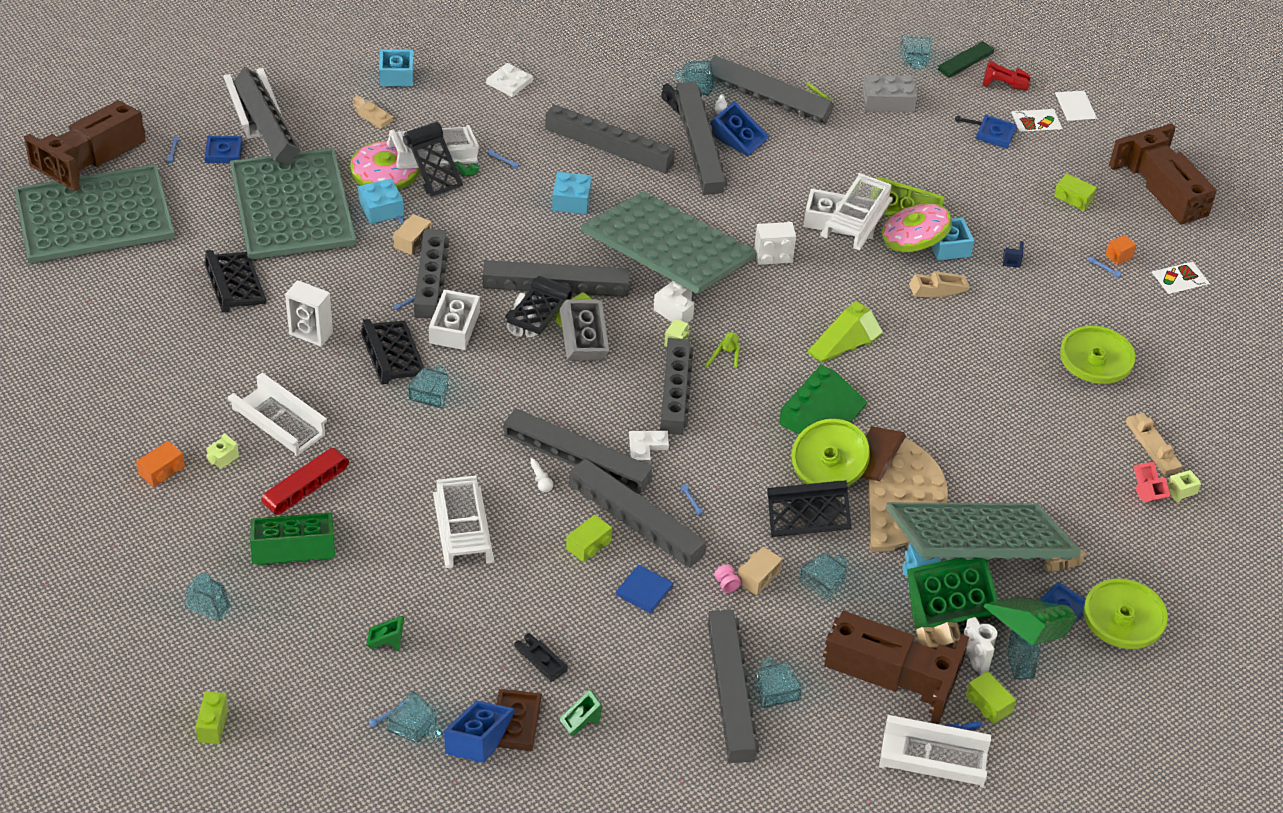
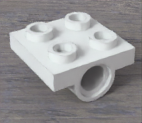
(980, 644)

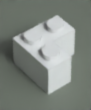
(674, 302)

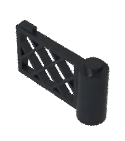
(423, 138)
(549, 292)

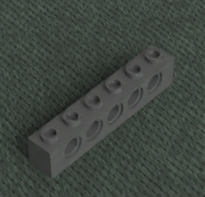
(430, 272)
(675, 386)

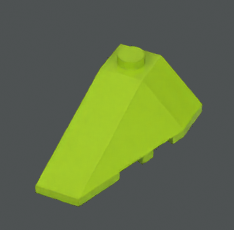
(907, 196)
(851, 329)

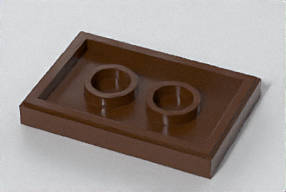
(883, 448)
(523, 725)

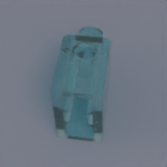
(915, 51)
(697, 71)
(430, 387)
(824, 574)
(207, 597)
(1017, 650)
(777, 684)
(413, 719)

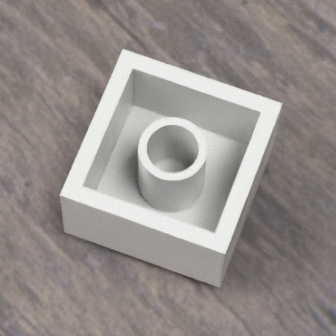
(775, 243)

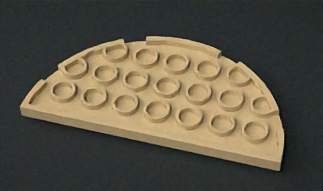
(909, 478)

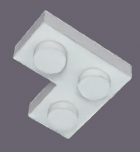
(643, 441)

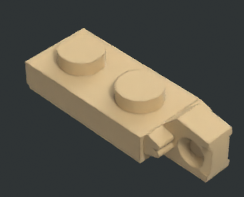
(372, 112)

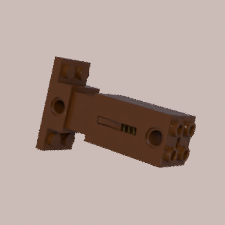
(88, 142)
(1168, 175)
(893, 659)

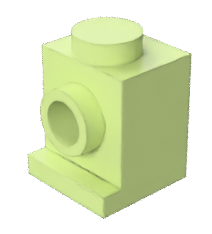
(677, 330)
(222, 452)
(1183, 485)

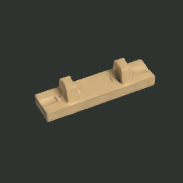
(1154, 444)

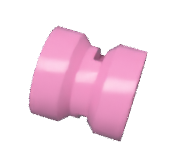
(728, 580)

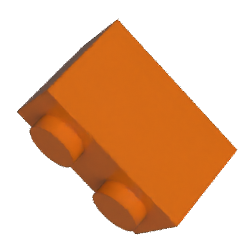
(160, 463)

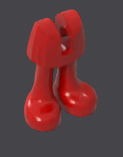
(1017, 79)

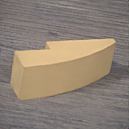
(938, 284)

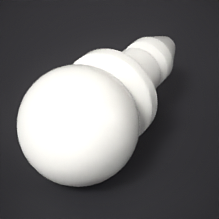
(720, 105)
(544, 483)

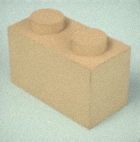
(410, 234)
(759, 570)

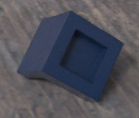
(1013, 257)

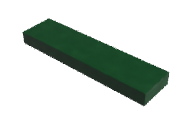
(966, 59)

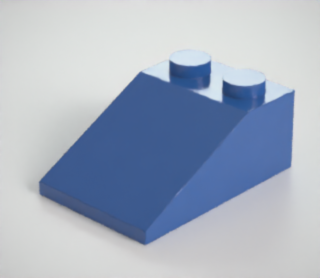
(738, 129)
(477, 731)

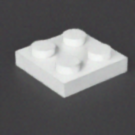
(509, 79)

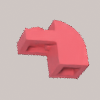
(1149, 485)

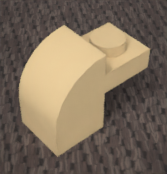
(942, 634)

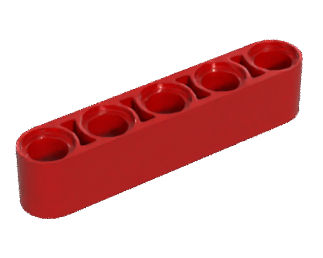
(305, 481)

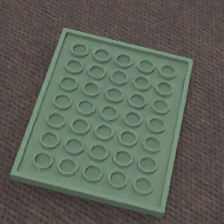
(292, 205)
(102, 215)
(669, 241)
(982, 530)

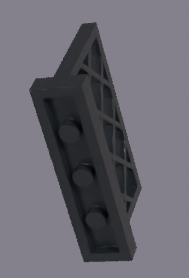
(220, 281)
(378, 351)
(808, 492)

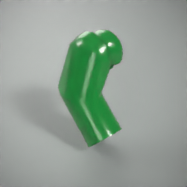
(467, 171)

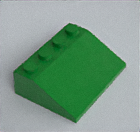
(821, 398)
(292, 538)
(950, 591)
(1034, 619)

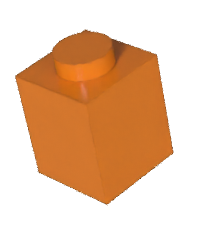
(1120, 249)

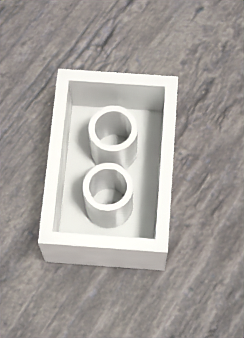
(309, 313)
(454, 319)

